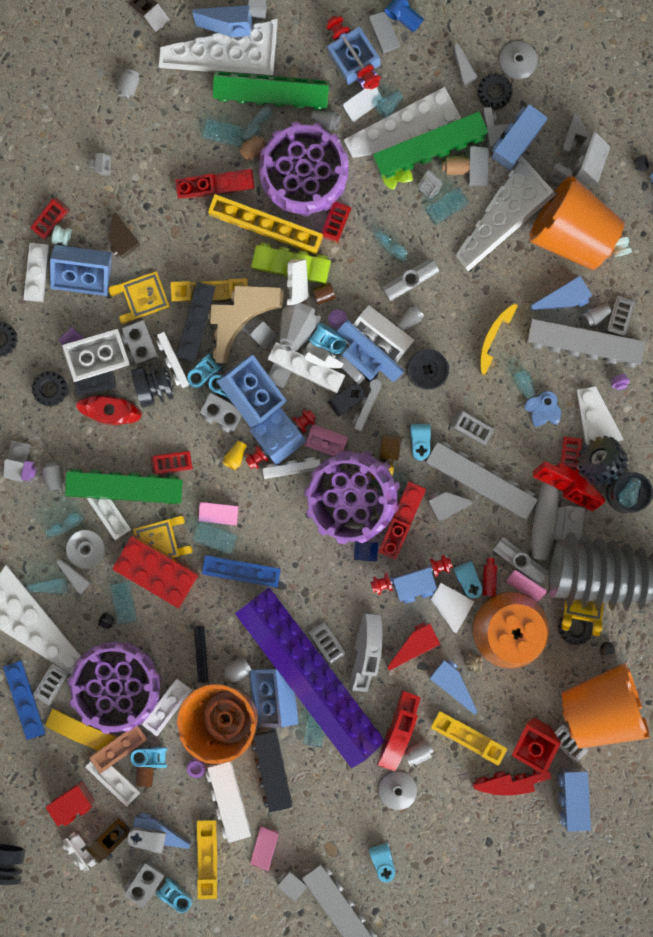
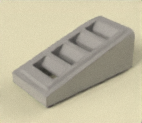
(465, 70)
(430, 185)
(615, 331)
(457, 420)
(76, 578)
(335, 657)
(60, 671)
(558, 731)

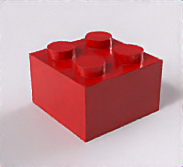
(70, 803)

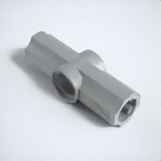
(421, 273)
(511, 552)

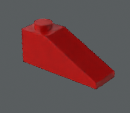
(417, 643)

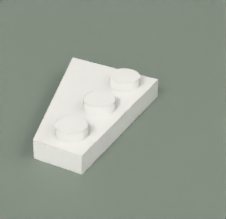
(595, 416)

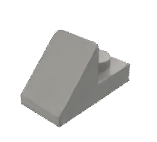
(575, 130)
(494, 132)
(259, 332)
(15, 461)

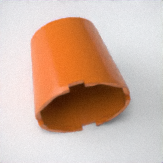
(577, 225)
(494, 629)
(605, 709)
(204, 725)

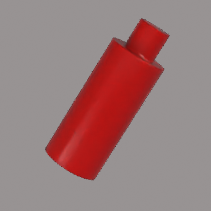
(489, 578)

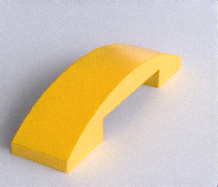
(183, 290)
(485, 359)
(77, 731)
(469, 738)
(207, 859)

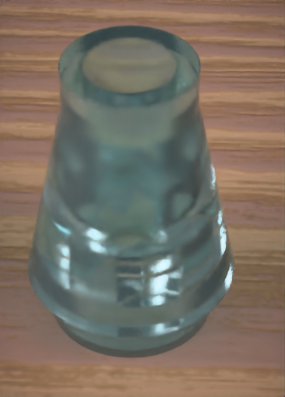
(388, 104)
(524, 382)
(629, 494)

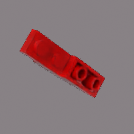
(216, 184)
(573, 485)
(402, 520)
(400, 732)
(503, 784)

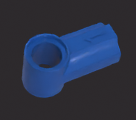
(401, 11)

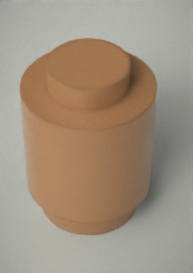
(252, 147)
(456, 165)

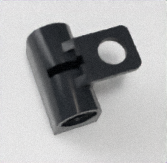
(96, 383)

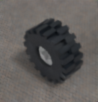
(609, 468)

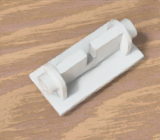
(73, 847)

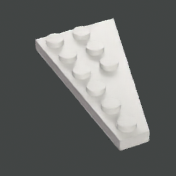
(224, 53)
(405, 124)
(509, 209)
(31, 625)

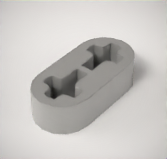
(350, 370)

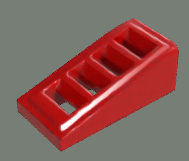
(64, 210)
(332, 237)
(573, 441)
(154, 464)

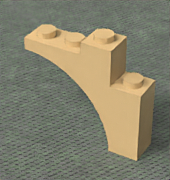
(232, 318)

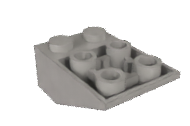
(592, 159)

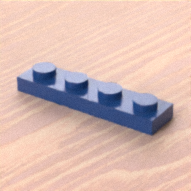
(241, 571)
(24, 700)

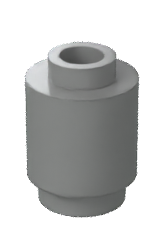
(128, 83)
(53, 476)
(236, 670)
(418, 753)

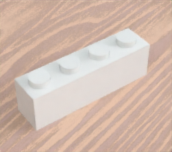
(295, 362)
(229, 801)

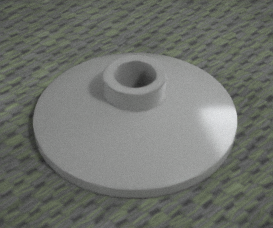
(517, 69)
(75, 549)
(397, 780)

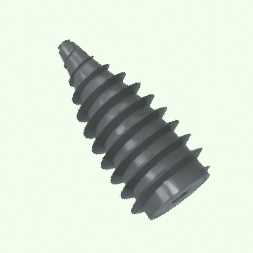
(600, 573)

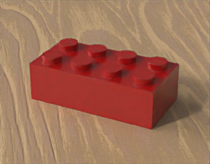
(156, 571)

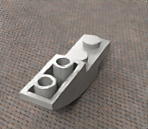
(369, 652)

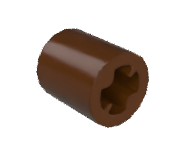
(324, 293)
(144, 776)

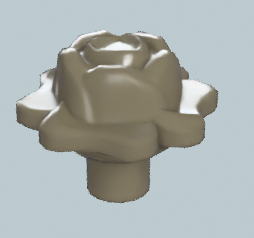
(473, 663)

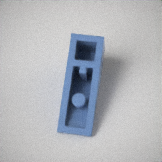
(230, 21)
(568, 296)
(451, 681)
(172, 838)

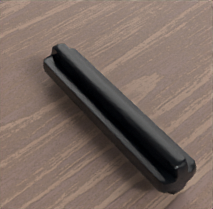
(201, 656)

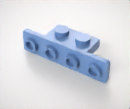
(366, 355)

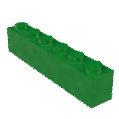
(270, 89)
(429, 145)
(123, 488)

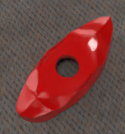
(124, 413)

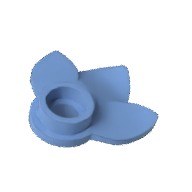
(543, 412)

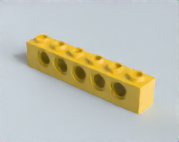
(265, 224)

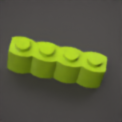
(276, 262)

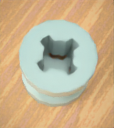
(61, 235)
(622, 247)

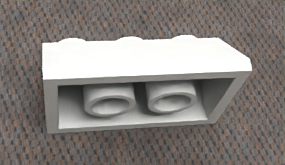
(383, 333)
(95, 355)

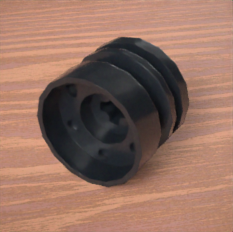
(438, 366)
(152, 384)
(644, 497)
(9, 857)

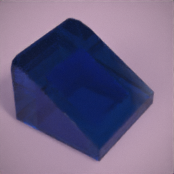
(366, 551)

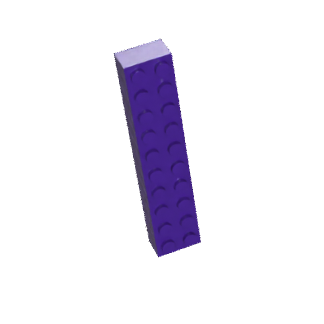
(310, 678)

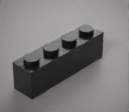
(195, 321)
(272, 770)

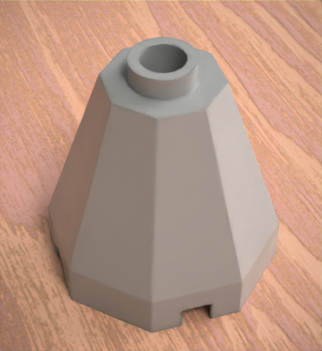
(297, 325)

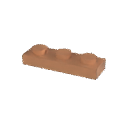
(117, 749)

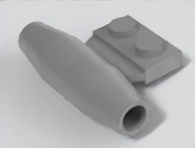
(553, 522)

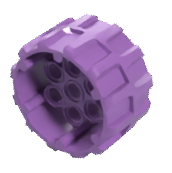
(327, 141)
(336, 527)
(95, 655)

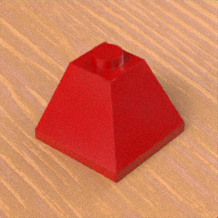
(537, 746)

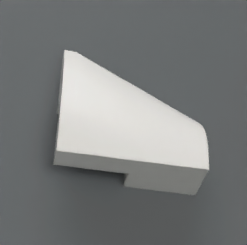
(297, 281)
(320, 356)
(451, 605)

